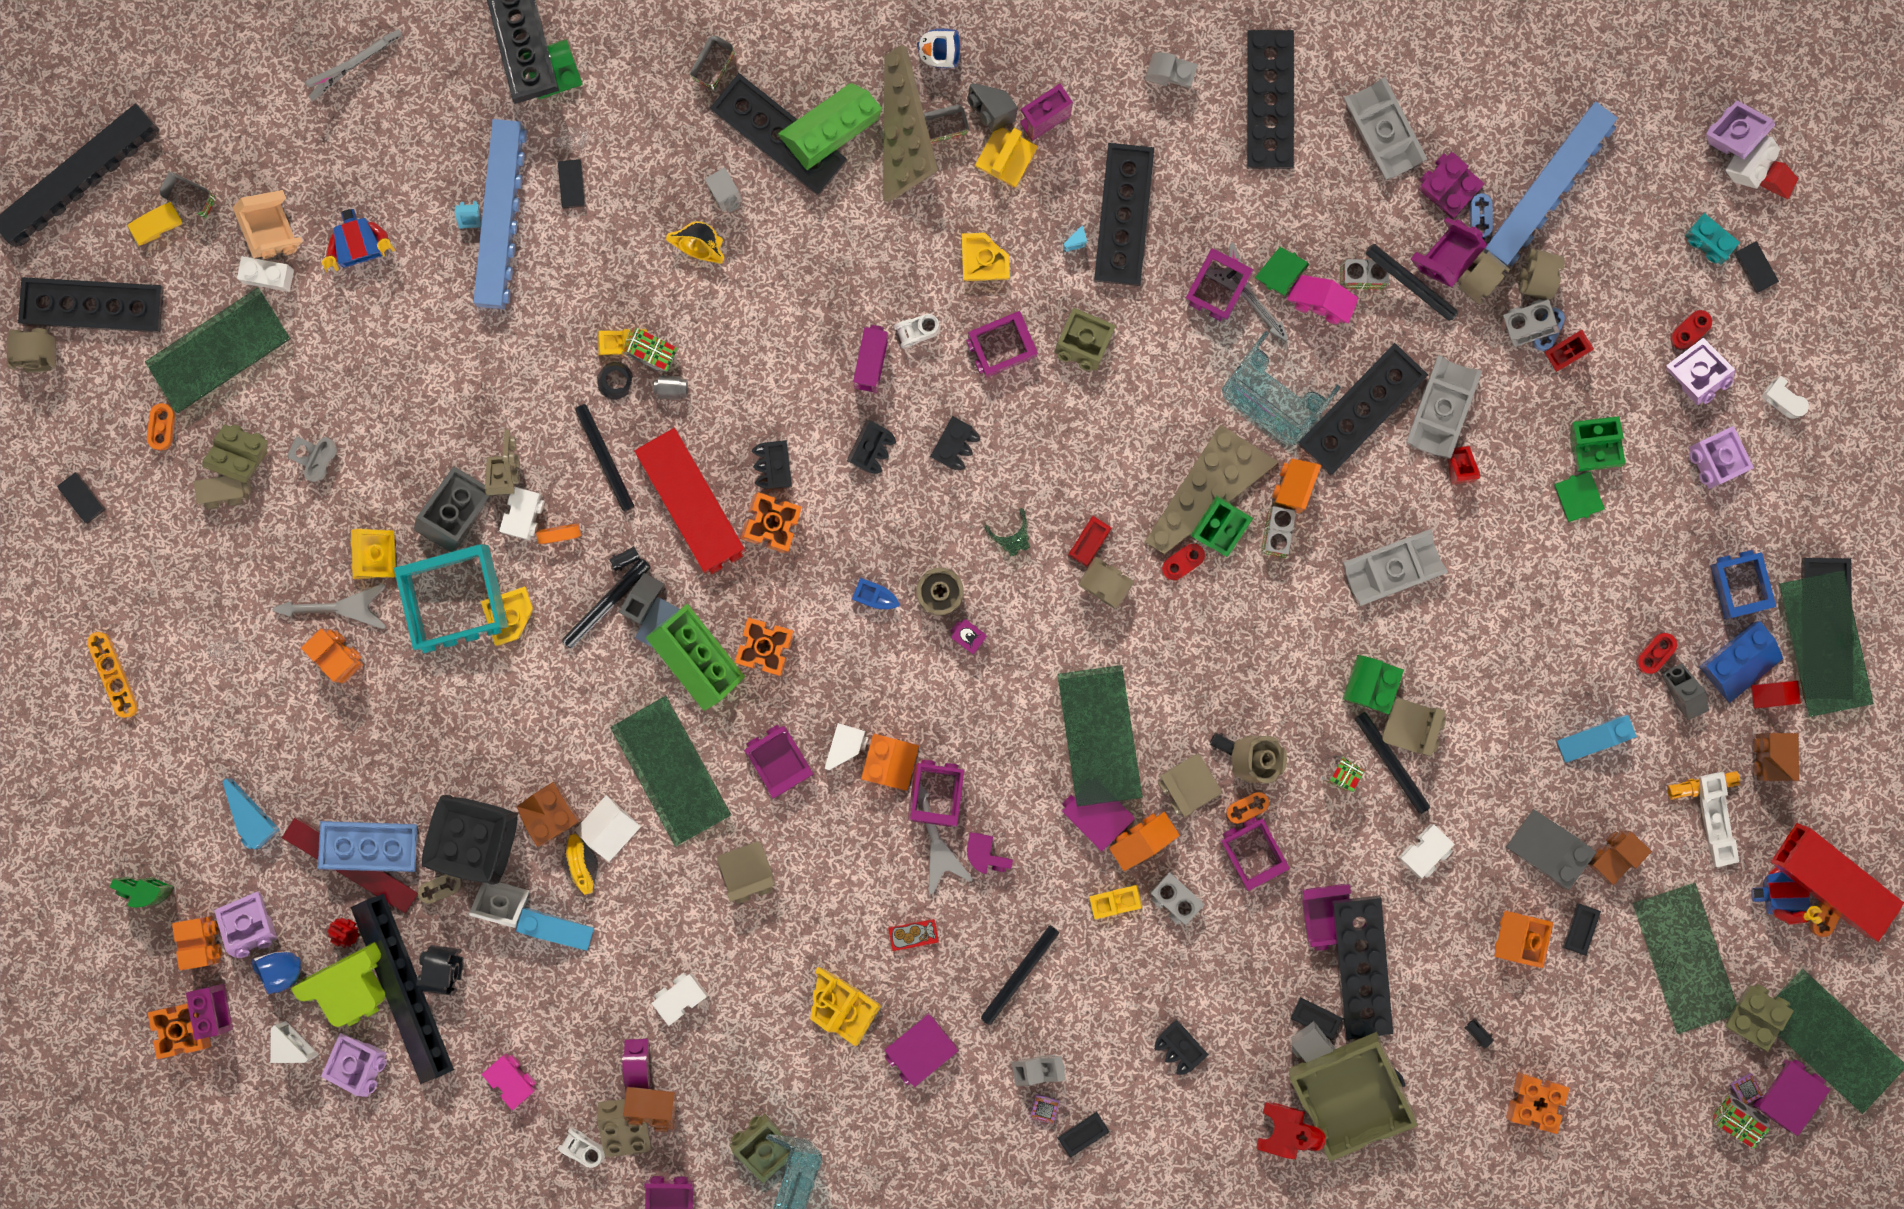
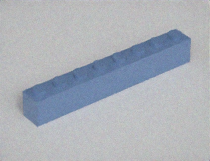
(1550, 183)
(499, 214)

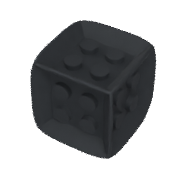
(469, 839)

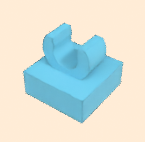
(468, 215)

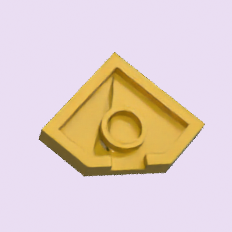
(983, 259)
(517, 610)

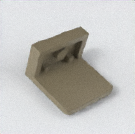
(501, 470)
(1414, 727)
(1189, 785)
(746, 872)
(616, 1134)

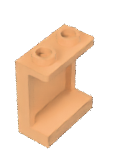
(266, 225)

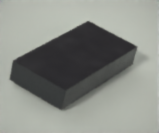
(571, 183)
(1756, 267)
(81, 497)
(1581, 929)
(1307, 1012)
(1083, 1134)

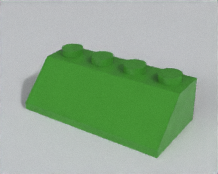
(831, 124)
(695, 657)

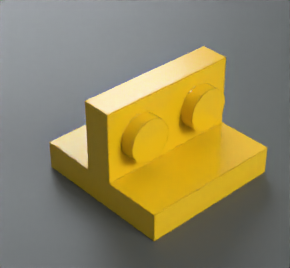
(1006, 156)
(373, 553)

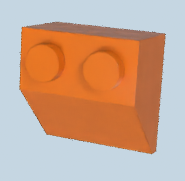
(1295, 485)
(890, 762)
(1523, 939)

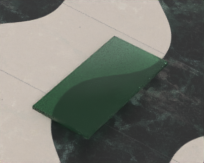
(217, 350)
(1826, 643)
(1099, 736)
(670, 771)
(1685, 957)
(1837, 1043)

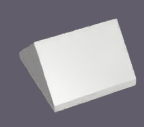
(607, 828)
(499, 903)
(289, 1046)

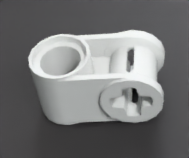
(915, 330)
(580, 1148)

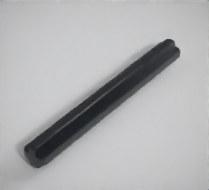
(1411, 282)
(604, 457)
(606, 603)
(1392, 763)
(1019, 975)

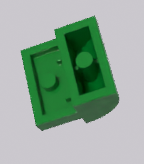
(564, 66)
(1597, 443)
(1221, 526)
(1373, 684)
(142, 892)

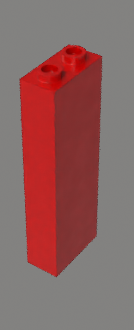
(690, 501)
(1837, 882)

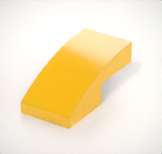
(153, 223)
(612, 341)
(1116, 902)

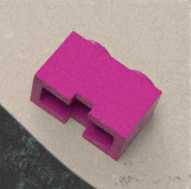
(510, 1080)

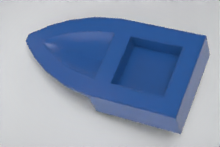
(874, 595)

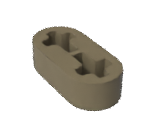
(442, 893)

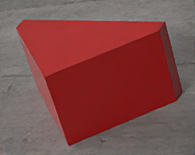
(1780, 179)
(1569, 350)
(1463, 466)
(1775, 694)

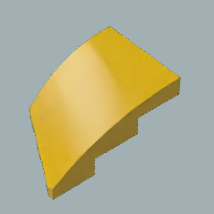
(842, 1006)

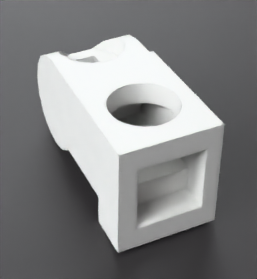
(1784, 400)

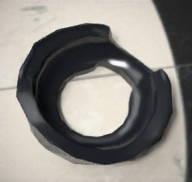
(609, 392)

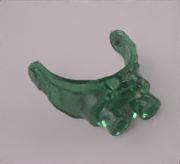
(1014, 542)

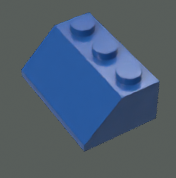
(1742, 661)

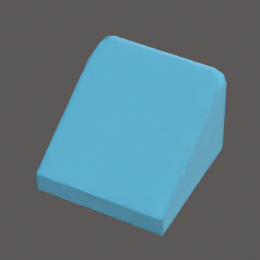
(1076, 241)

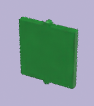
(1282, 271)
(1579, 496)

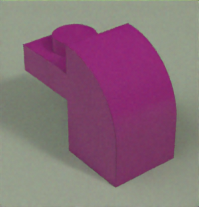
(979, 854)
(636, 1064)

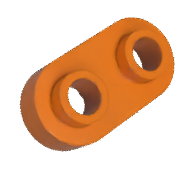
(160, 427)

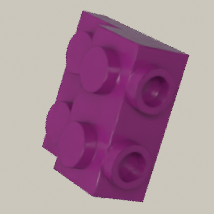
(1450, 184)

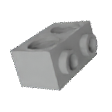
(724, 190)
(1532, 329)
(1179, 895)

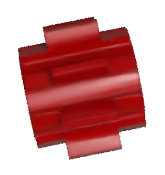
(343, 932)

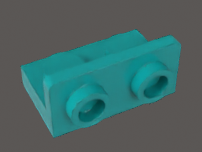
(1711, 239)

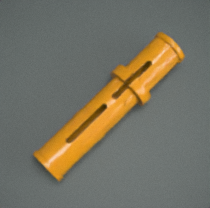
(1691, 787)

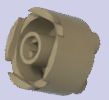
(1541, 274)
(1482, 277)
(31, 350)
(948, 581)
(1106, 583)
(1258, 759)

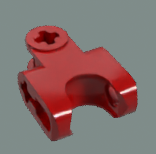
(1290, 1132)

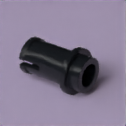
(624, 558)
(1222, 743)
(1479, 1033)

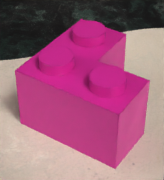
(1323, 298)

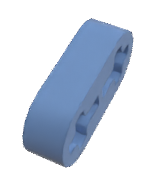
(1487, 213)
(1551, 338)

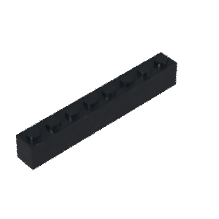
(76, 175)
(401, 991)

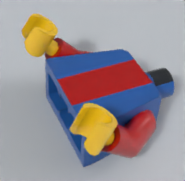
(355, 242)
(1785, 899)

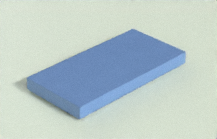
(367, 846)

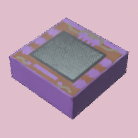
(1746, 1089)
(1044, 1109)

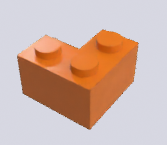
(1143, 840)

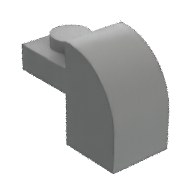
(1168, 68)
(1038, 1070)

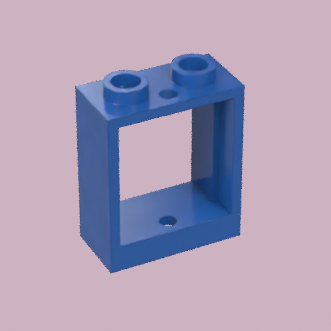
(1723, 591)

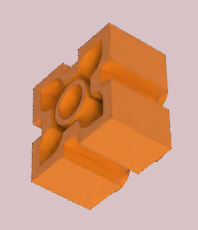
(783, 515)
(757, 634)
(332, 656)
(197, 942)
(170, 1041)
(1530, 1090)

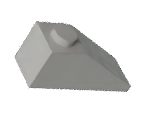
(1311, 1043)

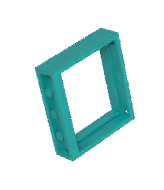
(411, 607)

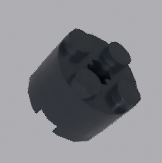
(440, 970)

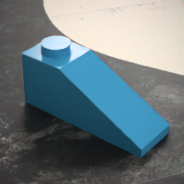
(1596, 738)
(249, 819)
(554, 929)

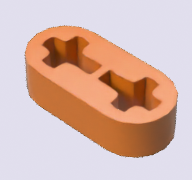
(558, 533)
(1244, 802)
(1830, 922)

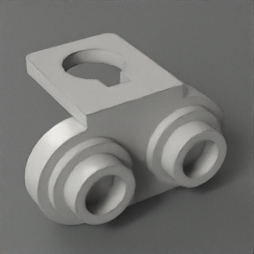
(317, 459)

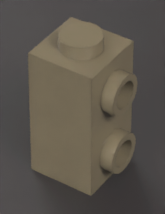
(221, 490)

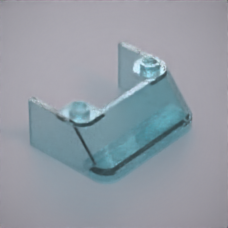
(1270, 401)

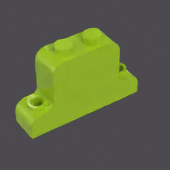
(345, 987)

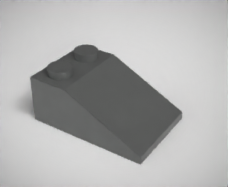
(452, 510)
(1551, 850)

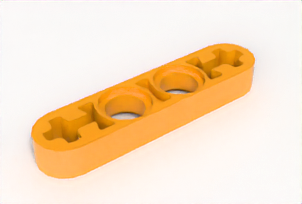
(115, 673)

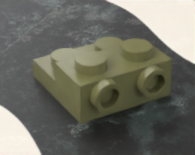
(1084, 340)
(236, 453)
(1759, 1017)
(756, 1151)

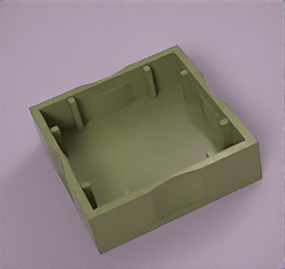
(1353, 1096)

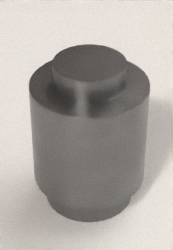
(671, 387)

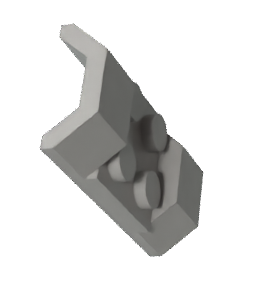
(1385, 129)
(1443, 408)
(1394, 568)

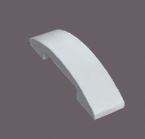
(1716, 819)

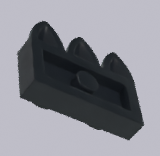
(953, 444)
(869, 446)
(775, 465)
(1181, 1046)

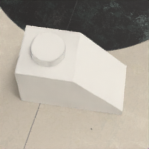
(845, 745)

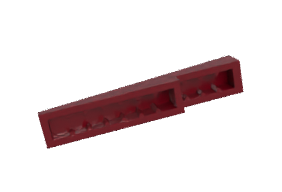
(377, 882)

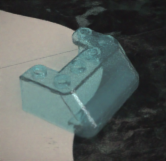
(800, 1174)

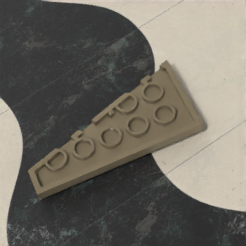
(907, 144)
(1222, 469)

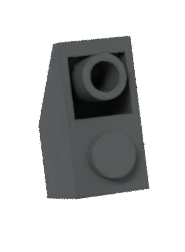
(992, 105)
(641, 598)
(1686, 691)

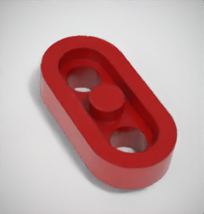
(1692, 329)
(1183, 561)
(1656, 654)

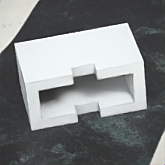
(1754, 167)
(265, 274)
(523, 514)
(1430, 849)
(672, 1002)

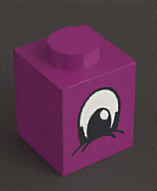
(967, 636)

